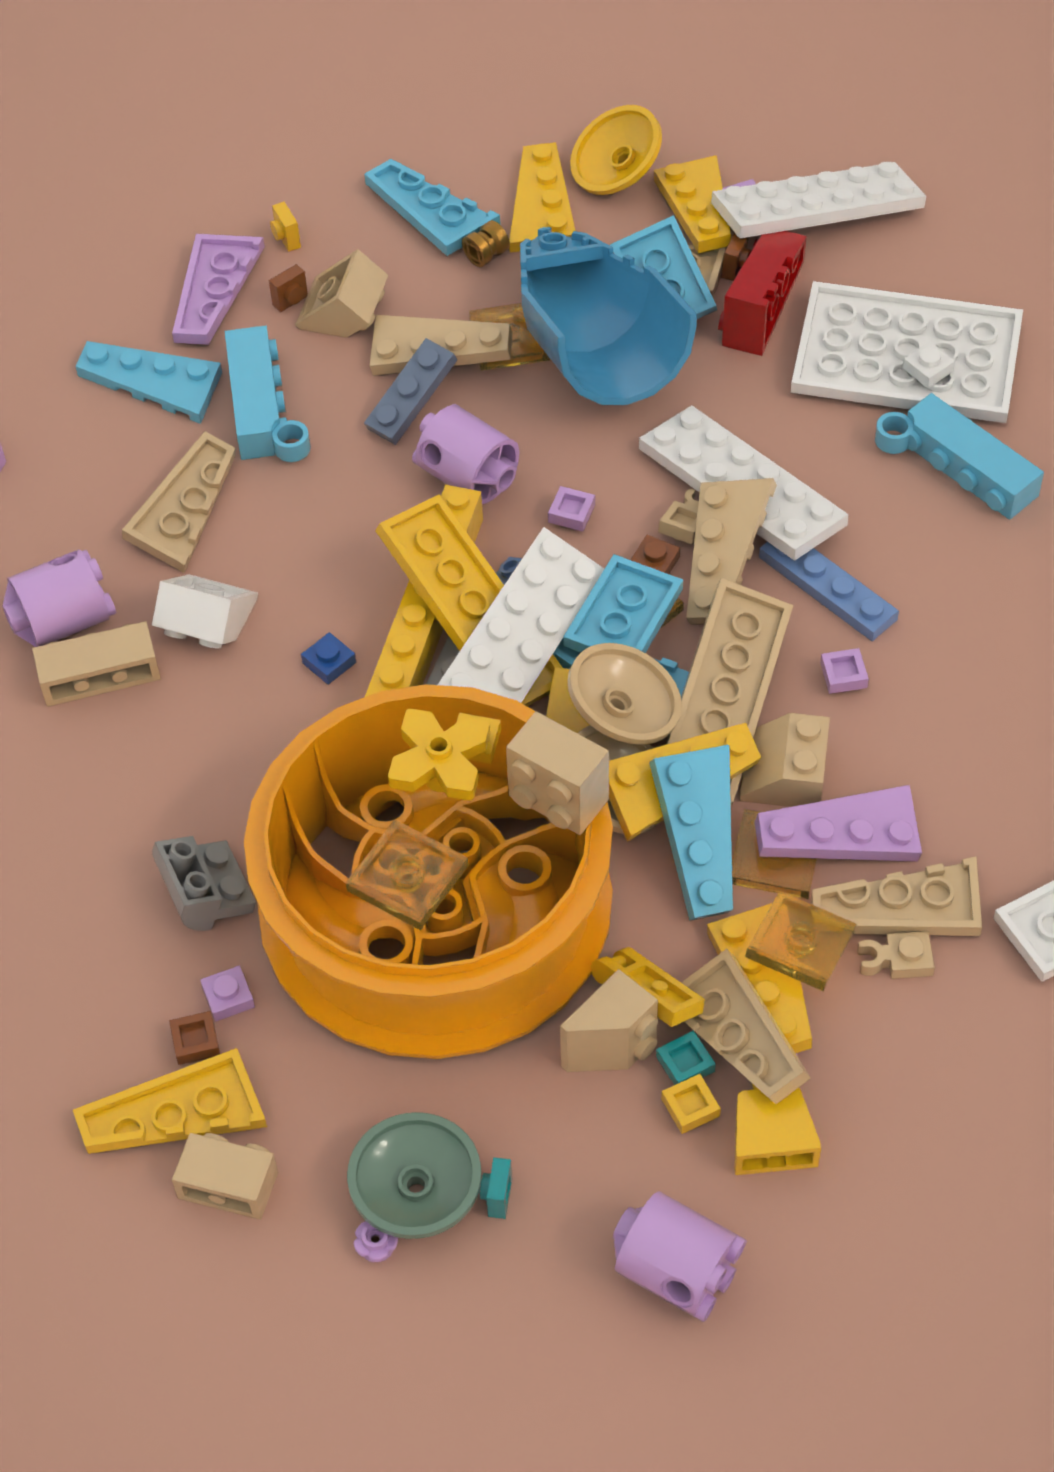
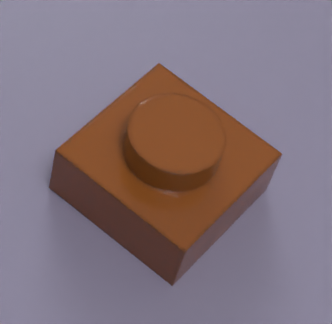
(735, 257)
(288, 288)
(657, 554)
(194, 1037)

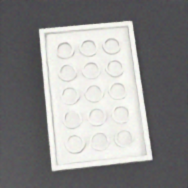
(860, 337)

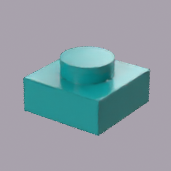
(685, 1058)
(496, 1187)

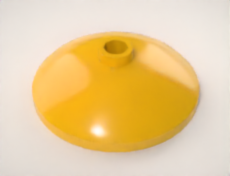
(616, 149)

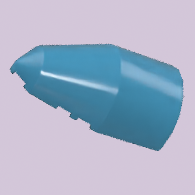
(602, 318)

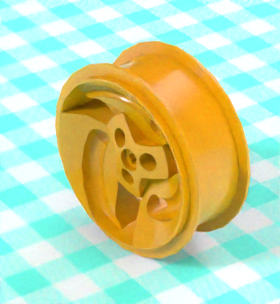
(317, 935)

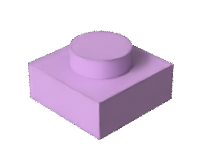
(571, 508)
(844, 670)
(227, 993)

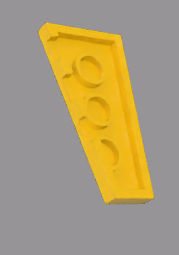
(689, 194)
(540, 196)
(778, 991)

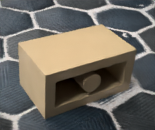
(225, 1175)

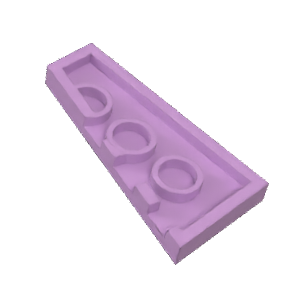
(212, 282)
(849, 827)

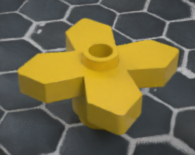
(439, 756)

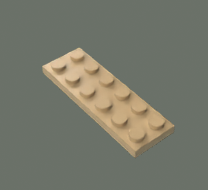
(732, 663)

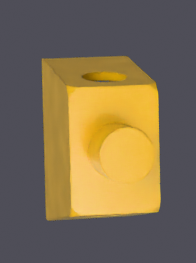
(774, 1135)

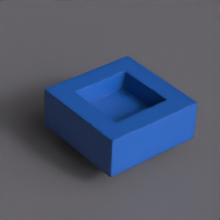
(328, 658)

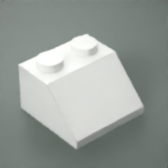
(202, 609)

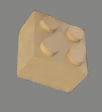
(557, 773)

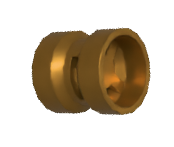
(487, 242)

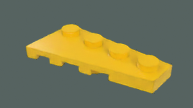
(632, 783)
(196, 1099)

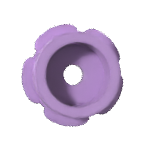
(371, 1250)

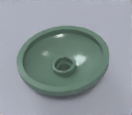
(411, 1152)

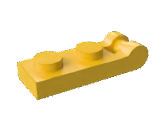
(675, 1000)

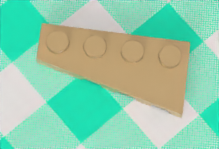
(470, 341)
(180, 506)
(724, 537)
(929, 900)
(743, 1028)

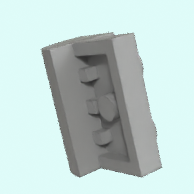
(203, 881)

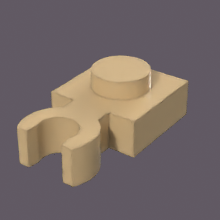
(681, 519)
(904, 954)

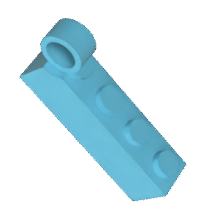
(257, 401)
(963, 453)

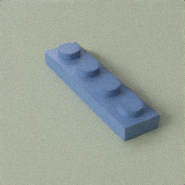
(834, 590)

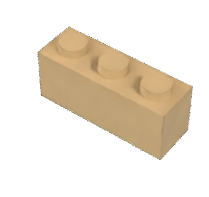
(96, 663)

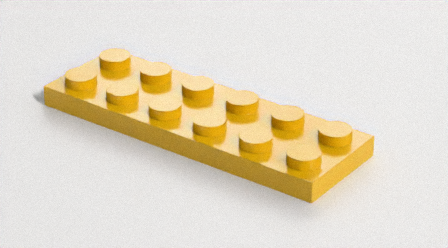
(449, 574)

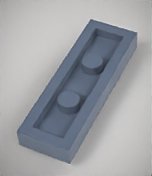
(410, 391)

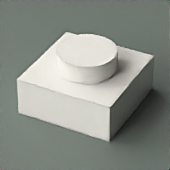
(928, 364)

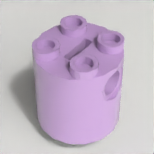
(466, 452)
(57, 599)
(676, 1253)

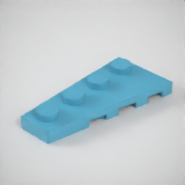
(428, 206)
(168, 379)
(697, 818)

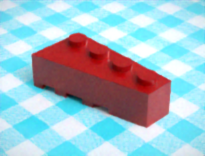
(761, 291)

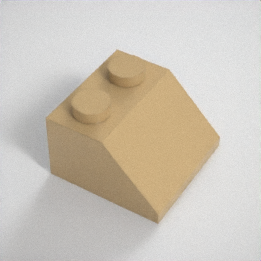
(343, 297)
(790, 761)
(610, 1028)

